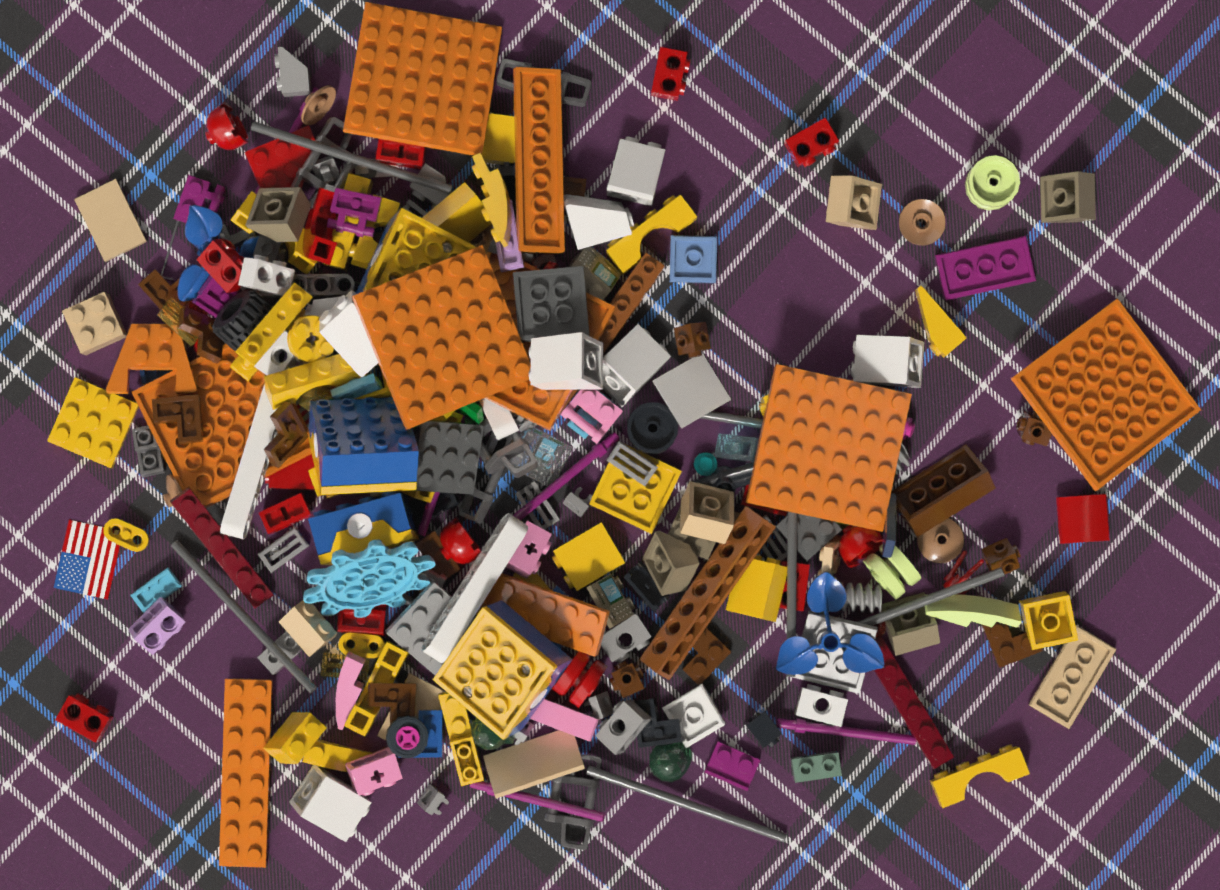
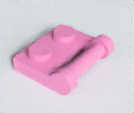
(595, 405)

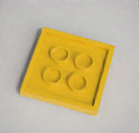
(93, 423)
(629, 499)

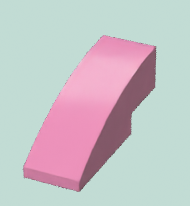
(348, 687)
(565, 719)

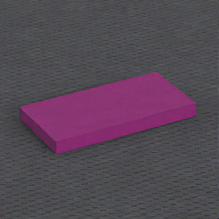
(985, 268)

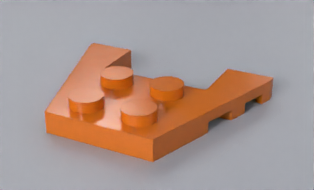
(152, 349)

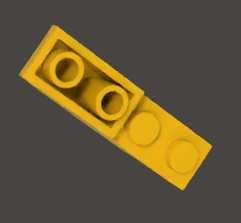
(497, 200)
(461, 740)

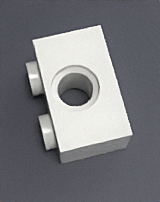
(270, 361)
(834, 712)

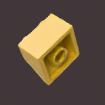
(1049, 620)

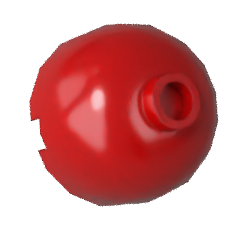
(225, 128)
(458, 543)
(858, 544)

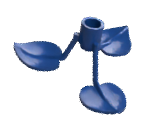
(199, 230)
(798, 656)

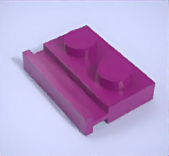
(212, 297)
(732, 766)

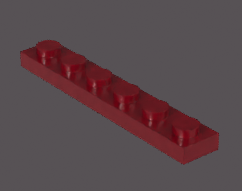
(221, 547)
(912, 709)

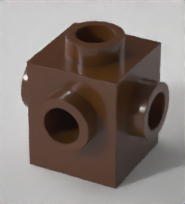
(692, 339)
(1032, 429)
(1001, 555)
(627, 688)

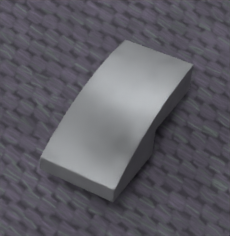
(148, 452)

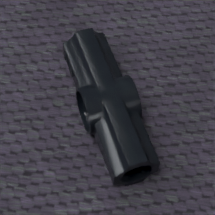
(728, 478)

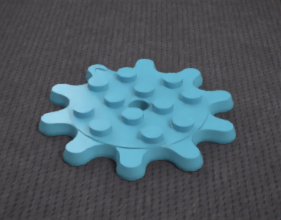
(368, 578)

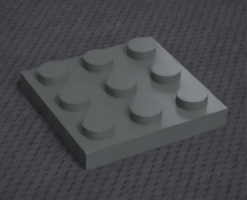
(550, 302)
(448, 456)

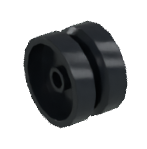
(645, 440)

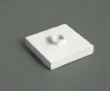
(698, 714)

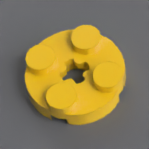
(300, 347)

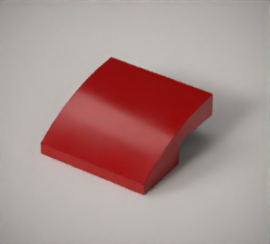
(1082, 518)

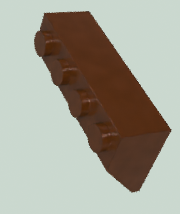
(942, 490)

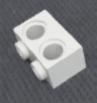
(266, 276)

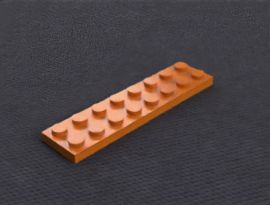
(538, 160)
(245, 773)

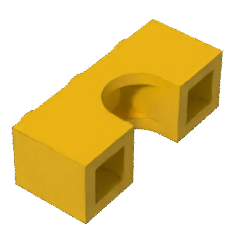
(366, 246)

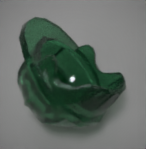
(486, 738)
(670, 761)

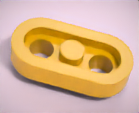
(126, 535)
(362, 644)

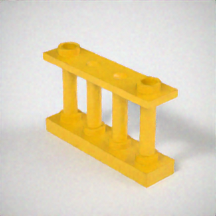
(272, 326)

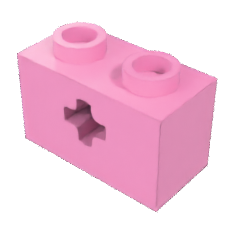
(539, 542)
(362, 770)

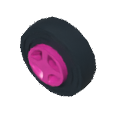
(405, 743)

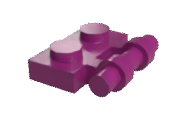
(196, 193)
(354, 205)

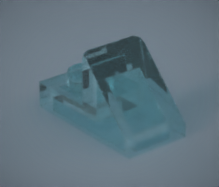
(736, 448)

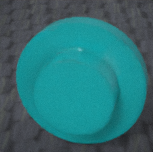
(705, 464)

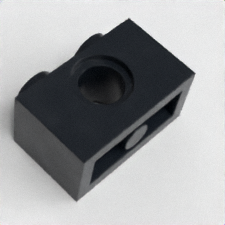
(763, 729)

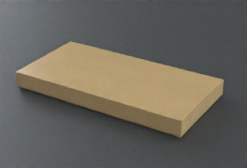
(1072, 677)
(533, 762)

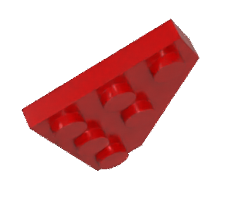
(278, 161)

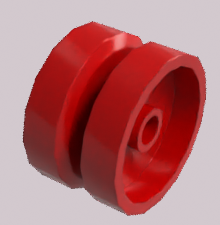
(581, 678)

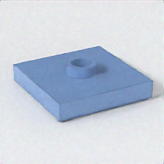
(693, 259)

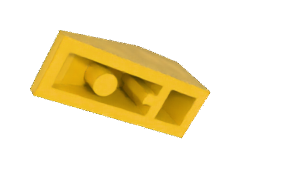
(939, 328)
(332, 755)

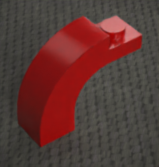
(317, 236)

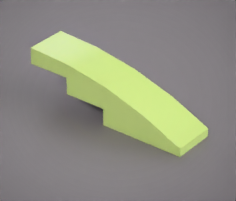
(968, 608)

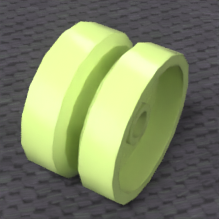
(998, 170)
(889, 571)

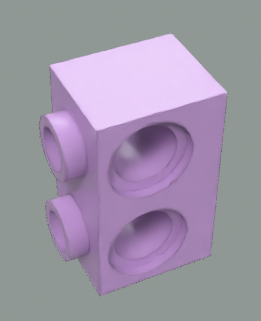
(153, 622)

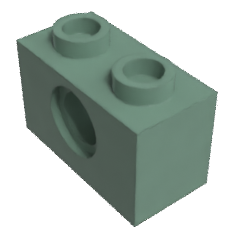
(815, 766)

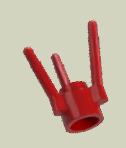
(950, 580)

